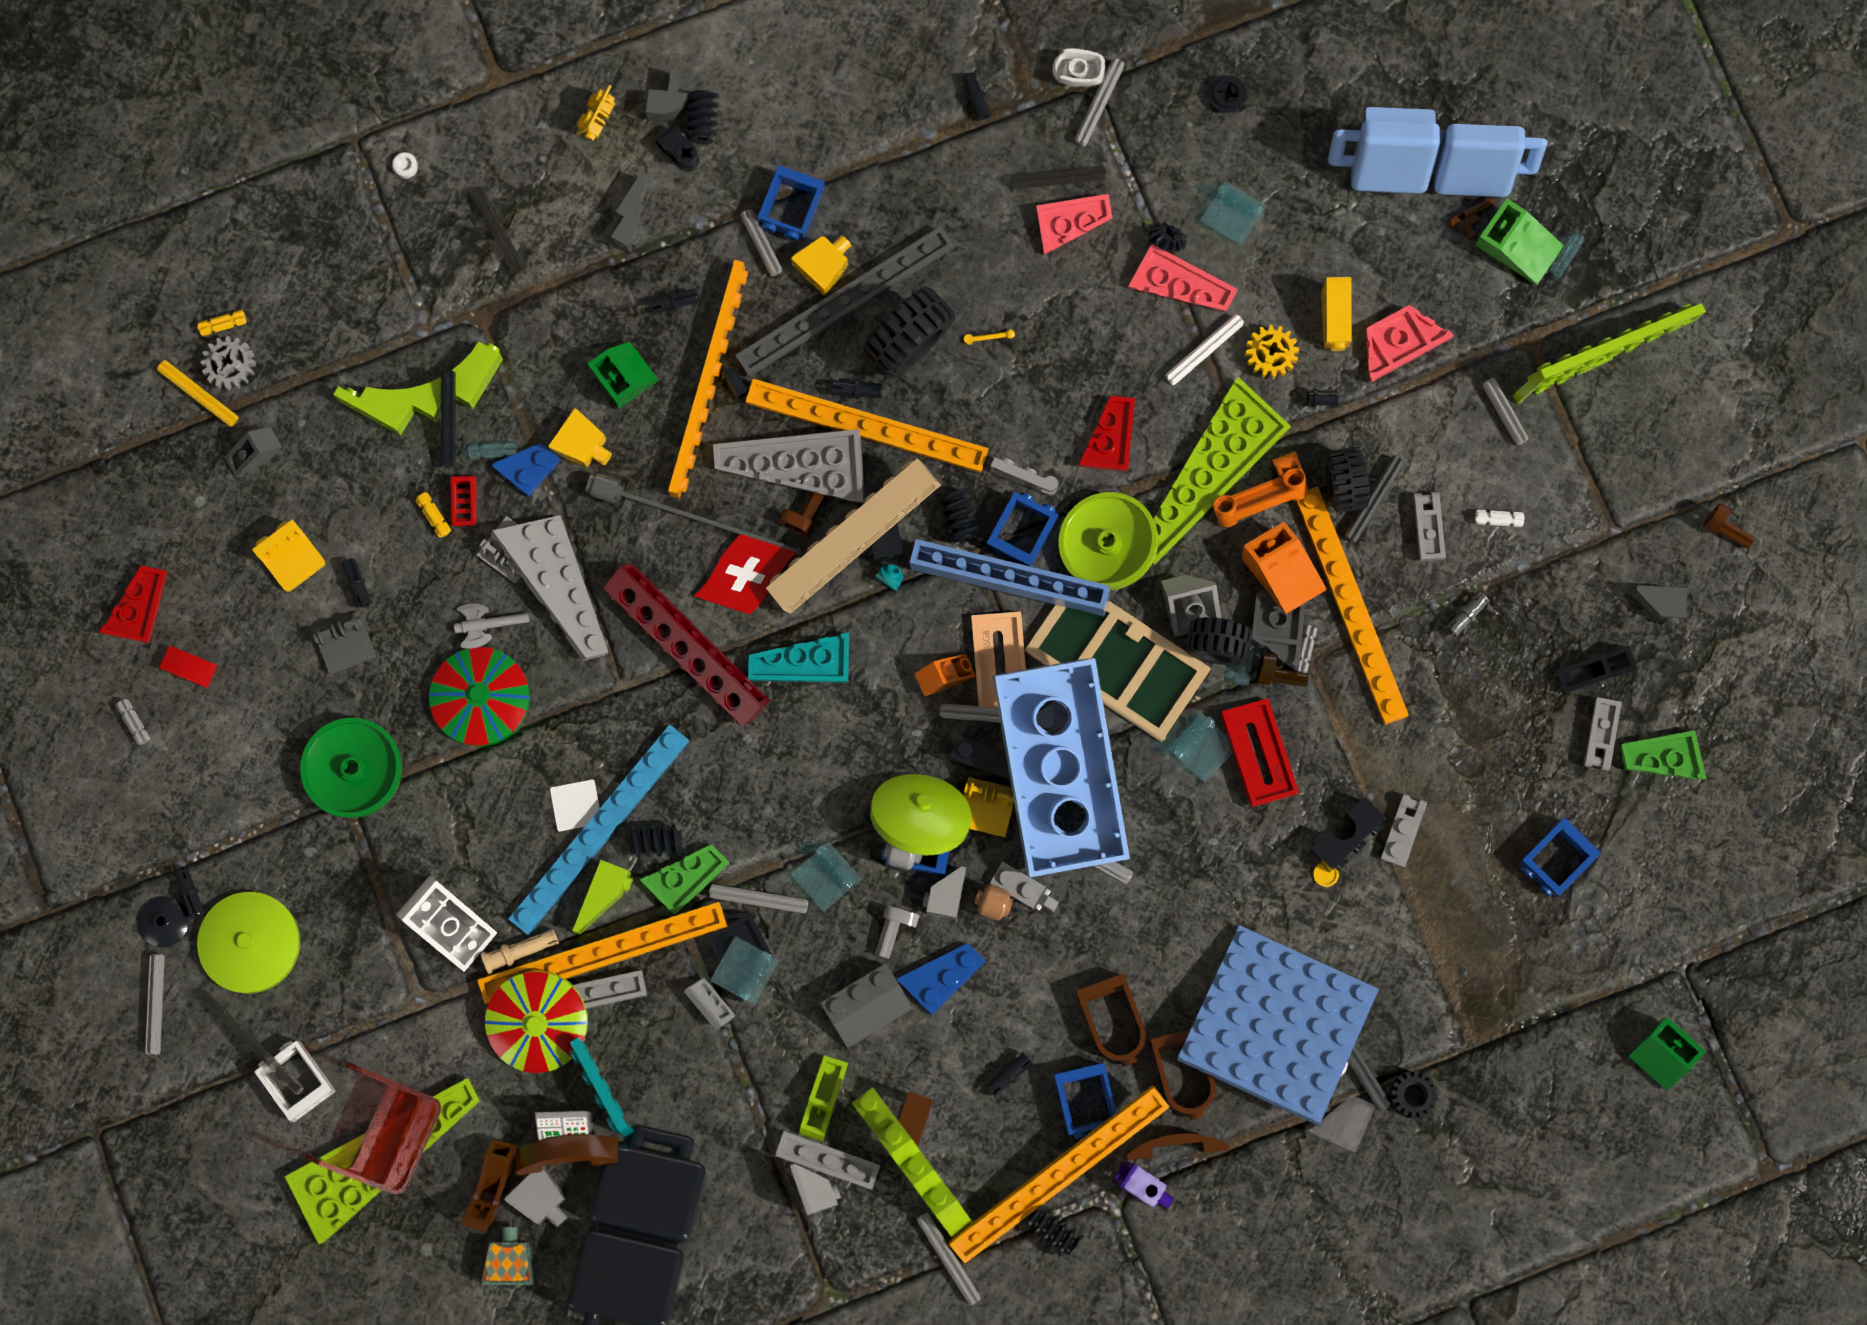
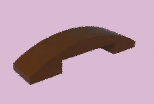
(1208, 1144)
(566, 1149)

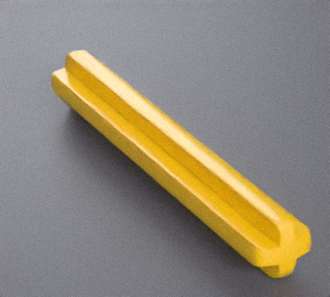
(197, 393)

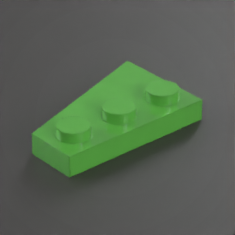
(1666, 755)
(685, 879)

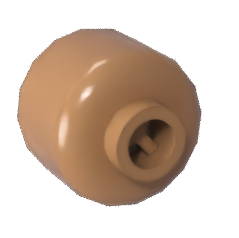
(993, 902)

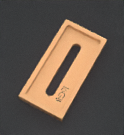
(983, 629)

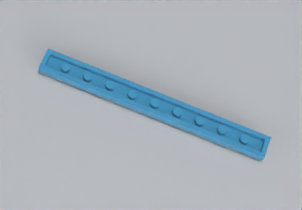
(598, 830)

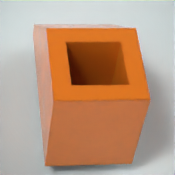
(944, 674)

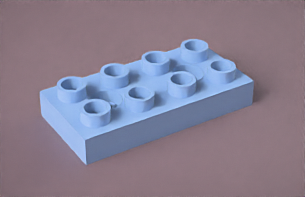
(1061, 767)

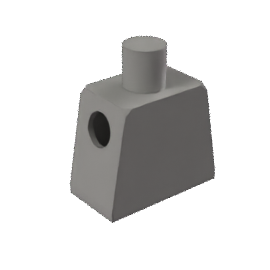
(539, 1198)

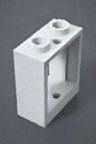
(310, 1101)

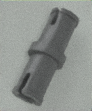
(1467, 614)

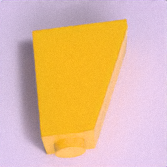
(1337, 313)

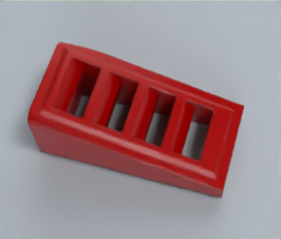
(472, 480)

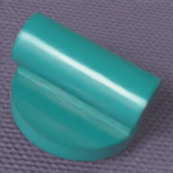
(891, 576)

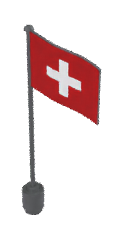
(743, 569)

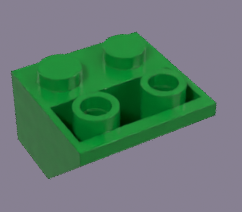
(622, 373)
(1666, 1053)

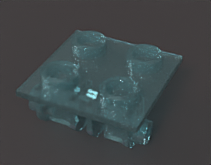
(1233, 213)
(1202, 747)
(826, 876)
(744, 970)

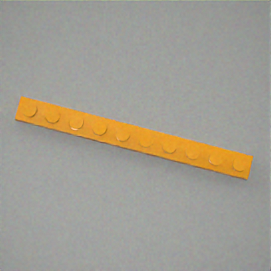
(706, 388)
(870, 426)
(1351, 607)
(617, 947)
(1058, 1174)

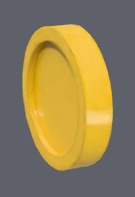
(1324, 877)

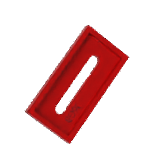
(1263, 720)

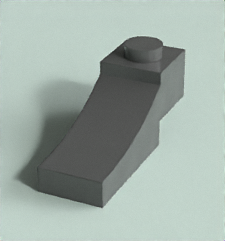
(628, 232)

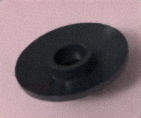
(175, 922)

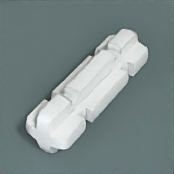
(1499, 518)

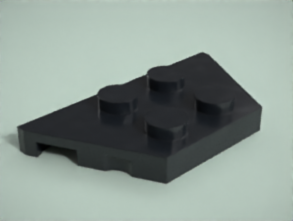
(739, 925)

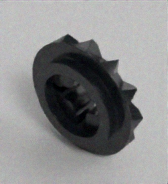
(1220, 86)
(1168, 237)

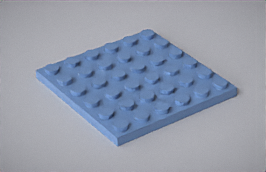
(1278, 1025)

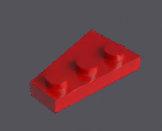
(1112, 437)
(138, 608)

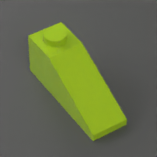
(604, 892)

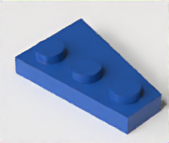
(942, 977)

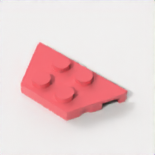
(1401, 340)

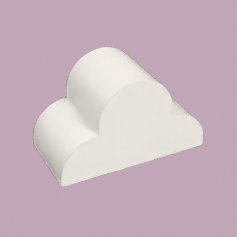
(446, 923)

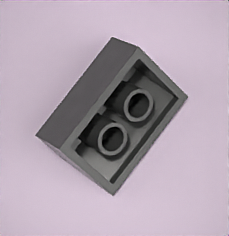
(866, 1005)

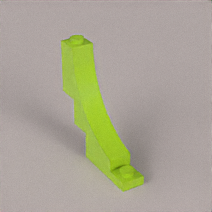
(396, 407)

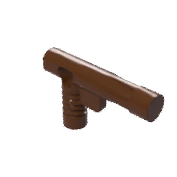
(1470, 216)

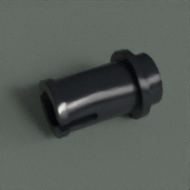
(734, 382)
(1322, 398)

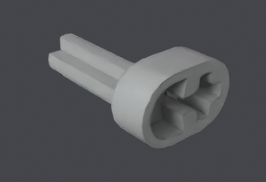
(893, 919)

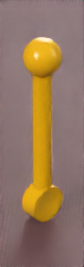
(968, 339)

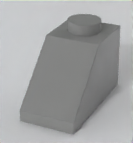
(945, 895)

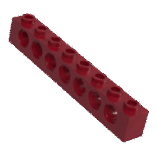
(699, 646)

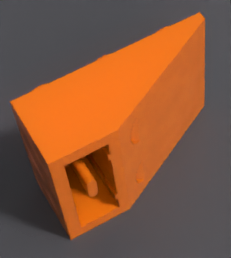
(1283, 567)

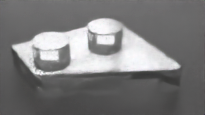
(1346, 1123)

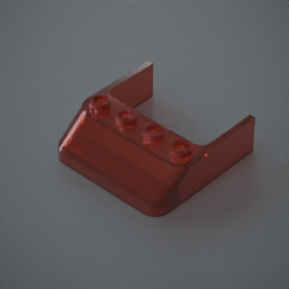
(393, 1137)

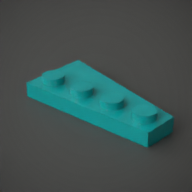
(814, 661)
(604, 1099)

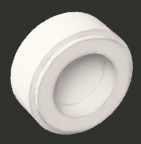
(405, 165)

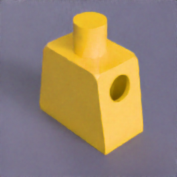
(822, 262)
(580, 441)

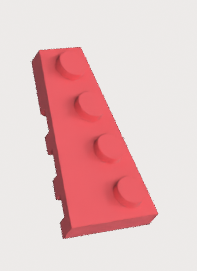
(1176, 279)

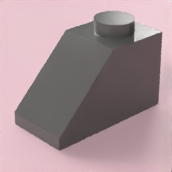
(252, 451)
(1663, 603)

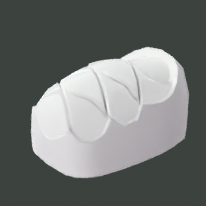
(1079, 67)

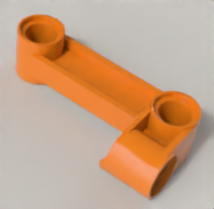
(1266, 494)

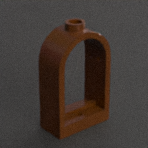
(1100, 990)
(1171, 1042)

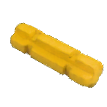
(221, 322)
(433, 515)

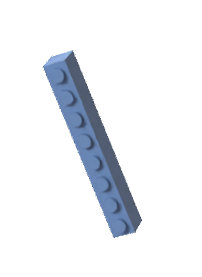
(1010, 577)

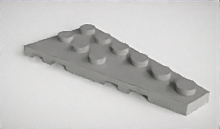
(810, 462)
(552, 573)

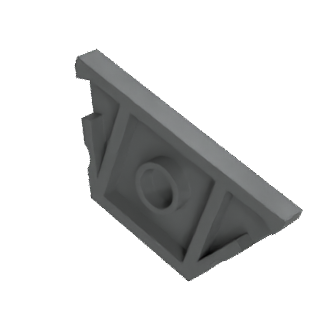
(1276, 631)

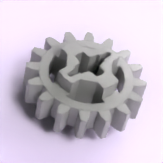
(225, 373)

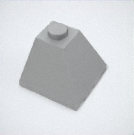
(1189, 599)
(815, 1190)

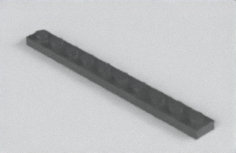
(844, 301)

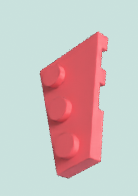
(1070, 219)

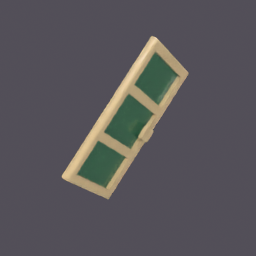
(1137, 668)

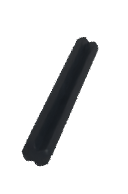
(448, 418)

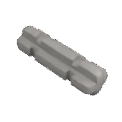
(1309, 633)
(133, 722)

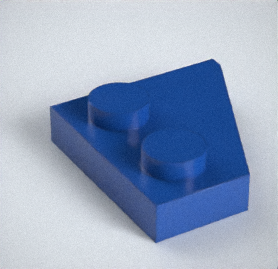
(528, 467)

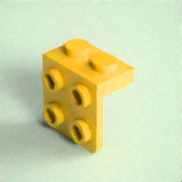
(289, 555)

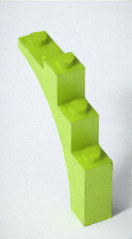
(912, 1162)

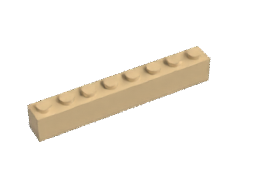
(853, 535)

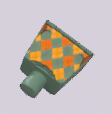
(508, 1261)

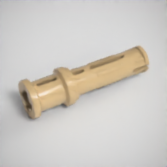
(508, 954)

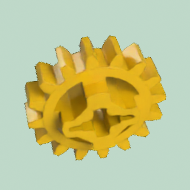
(1281, 354)

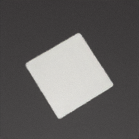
(574, 804)

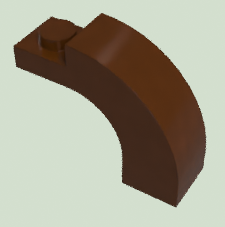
(491, 1186)

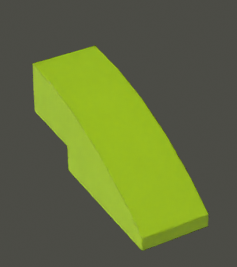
(823, 1098)

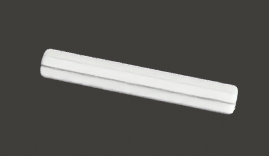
(1204, 349)

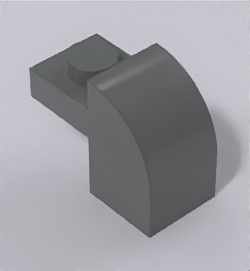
(669, 104)

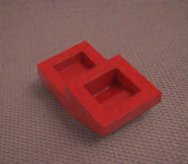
(187, 666)

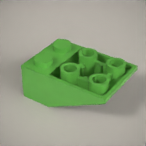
(1519, 242)

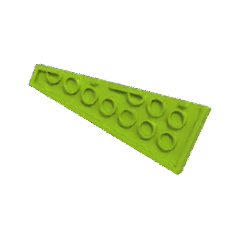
(1605, 351)
(1228, 449)
(333, 1199)

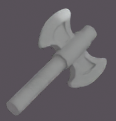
(476, 624)

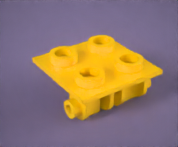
(599, 105)
(989, 806)

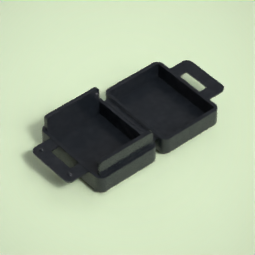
(643, 1212)

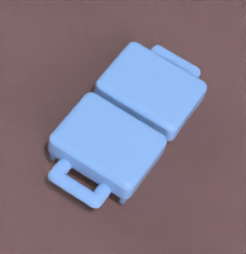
(1405, 146)

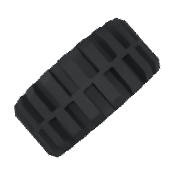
(909, 332)

